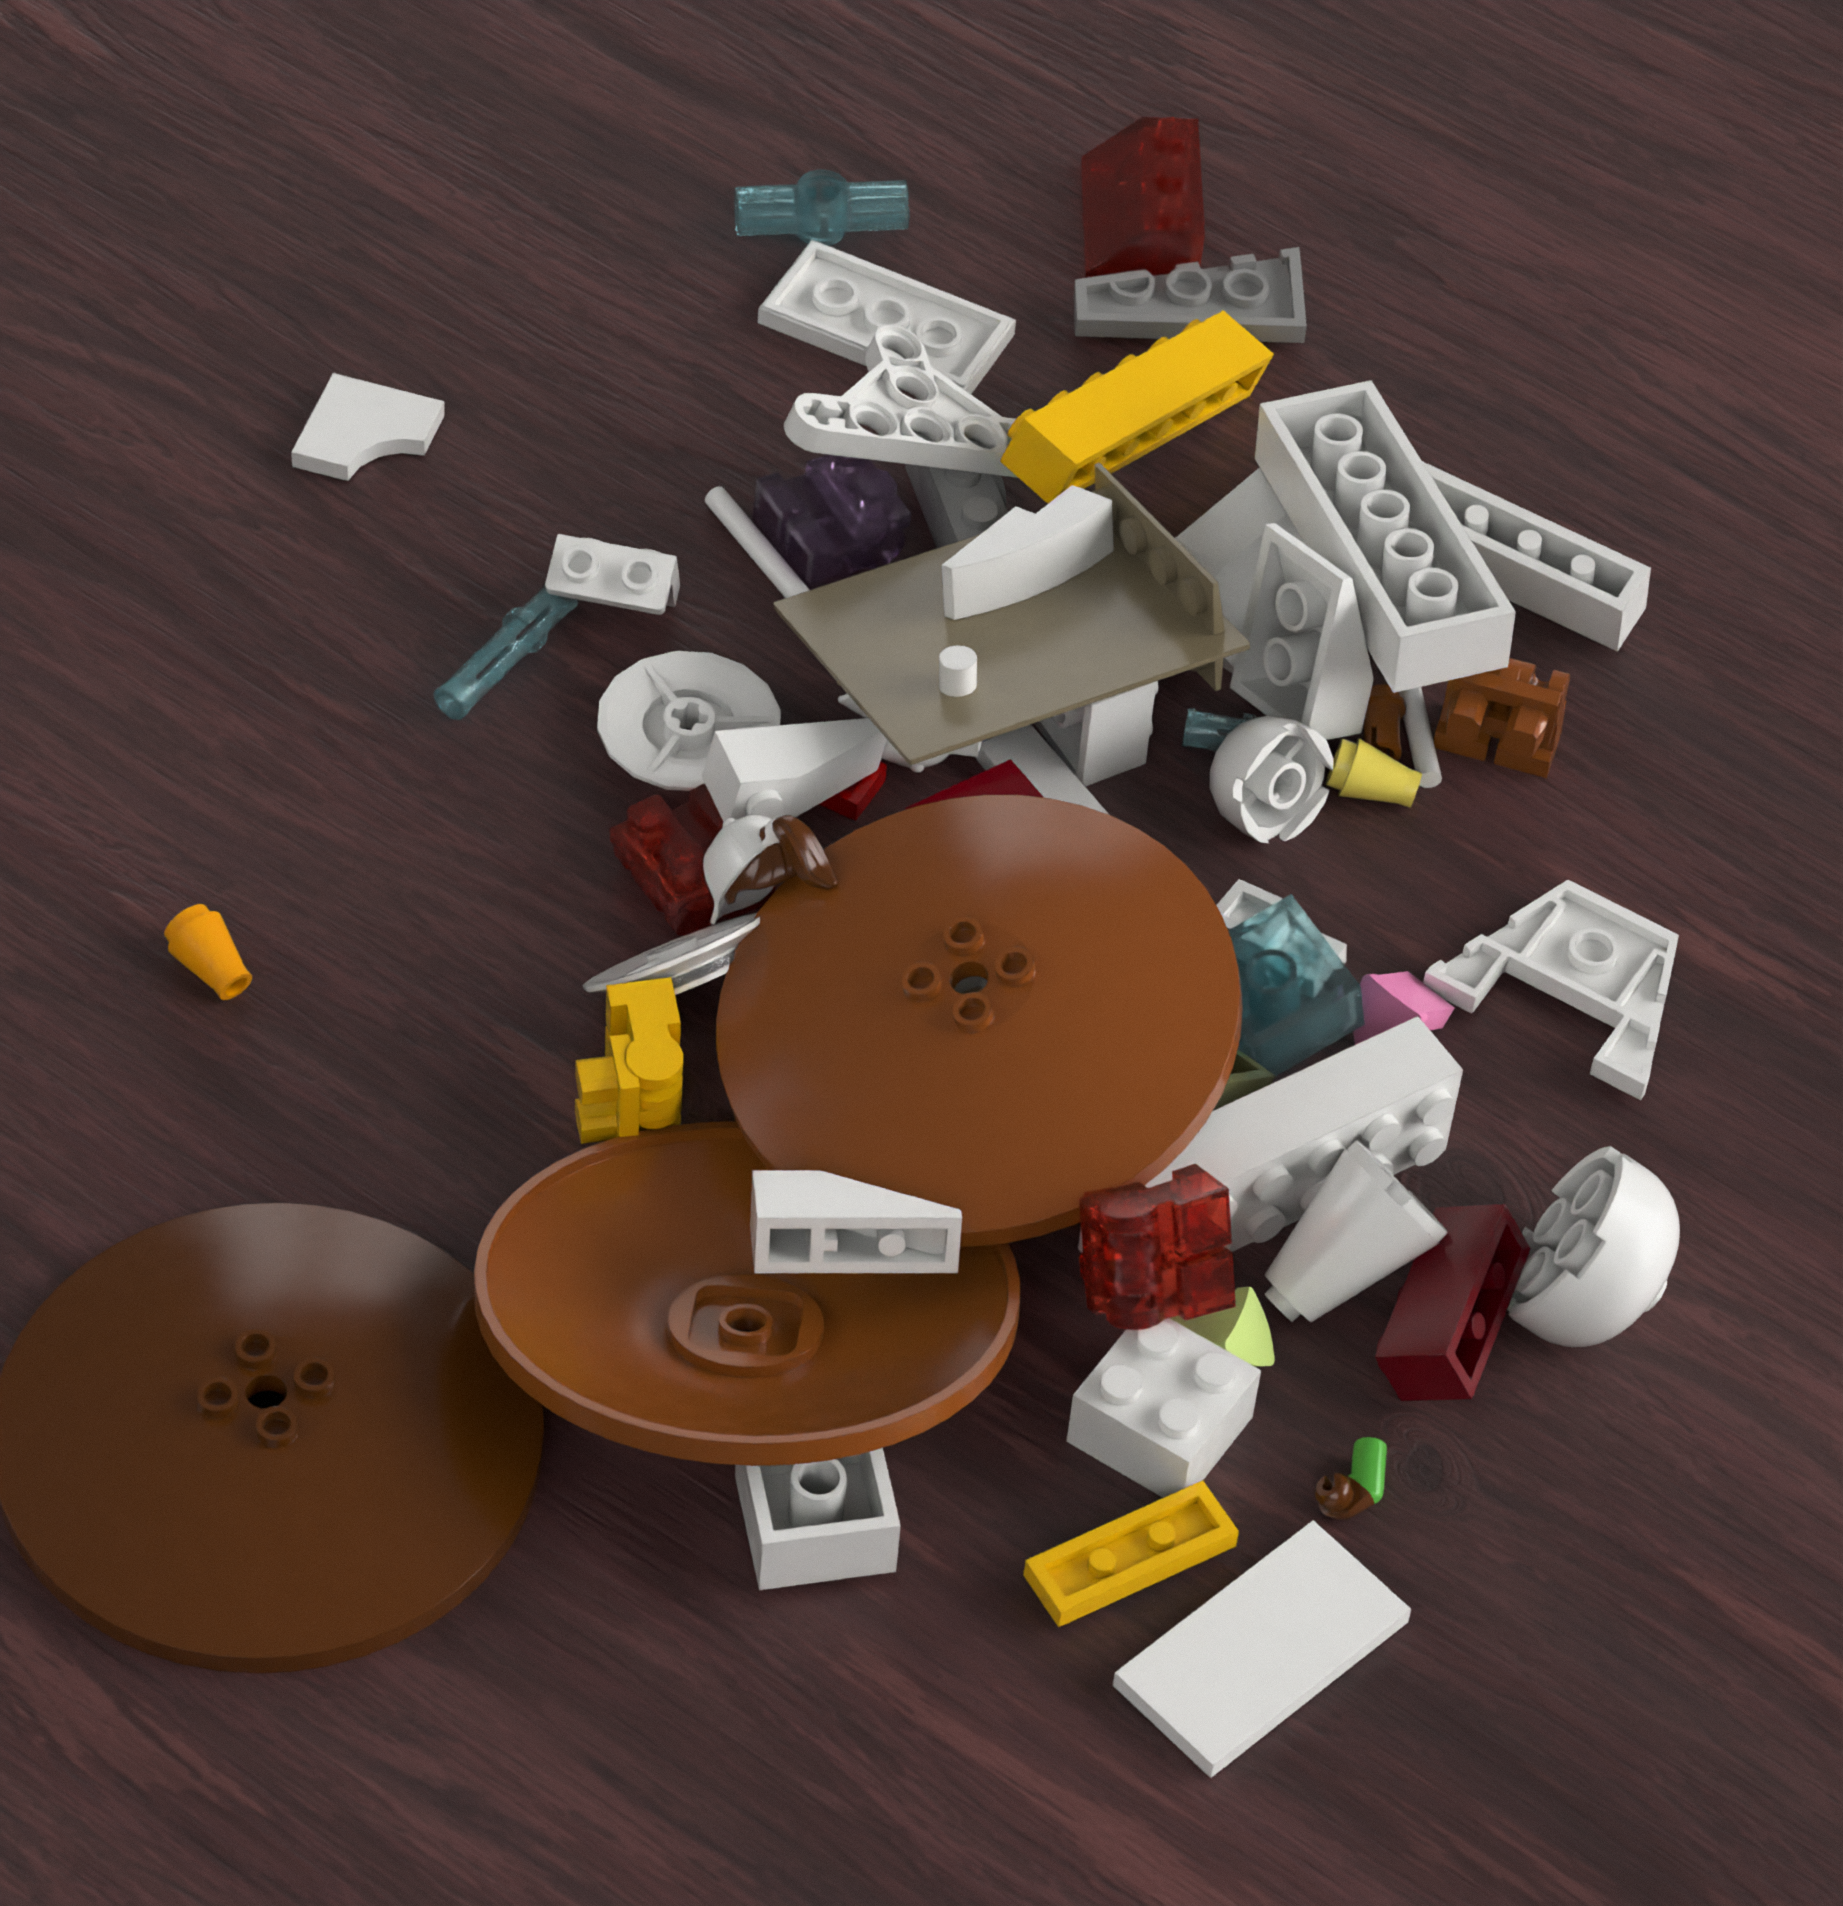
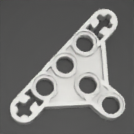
(942, 413)

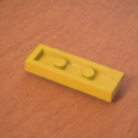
(1130, 1553)

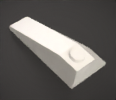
(1229, 543)

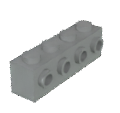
(957, 501)

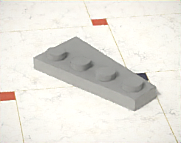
(1258, 295)

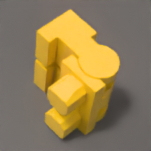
(642, 1068)

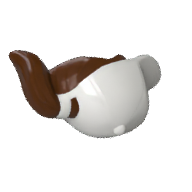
(760, 853)

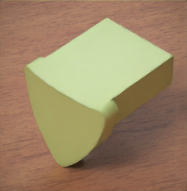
(1237, 1329)

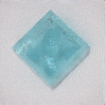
(1291, 988)

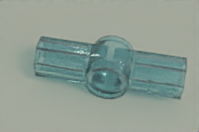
(821, 207)

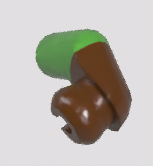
(1361, 1488)

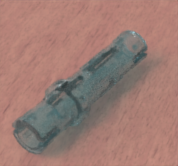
(464, 690)

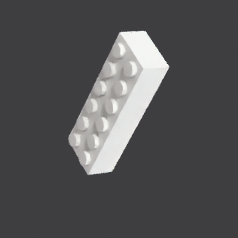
(1382, 520)
(1285, 1138)

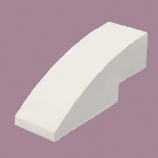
(1028, 553)

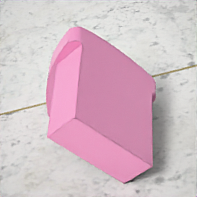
(1396, 999)

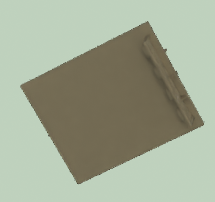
(1097, 635)

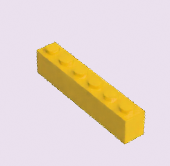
(1135, 406)

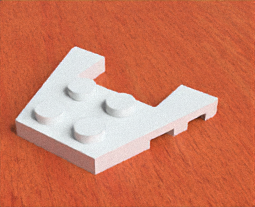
(1585, 956)

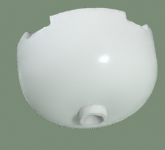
(1597, 1252)

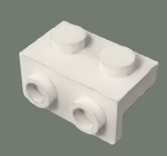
(613, 574)

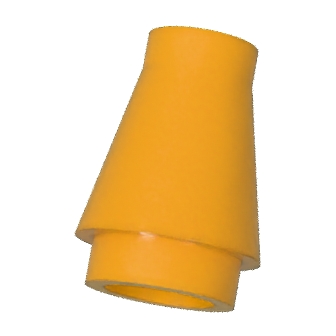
(206, 948)

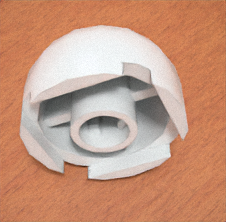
(1270, 777)

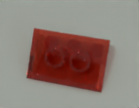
(1143, 198)

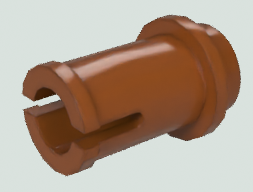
(1383, 720)

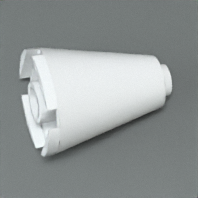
(1349, 1237)

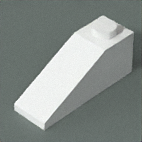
(789, 766)
(847, 1226)

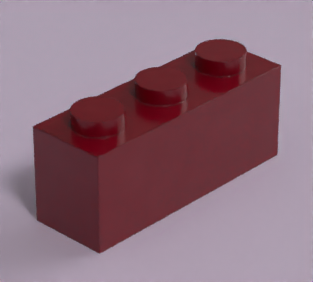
(1453, 1305)

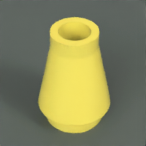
(1371, 775)

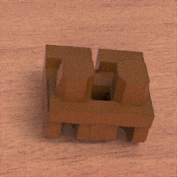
(1505, 706)

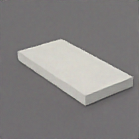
(844, 299)
(1261, 1648)

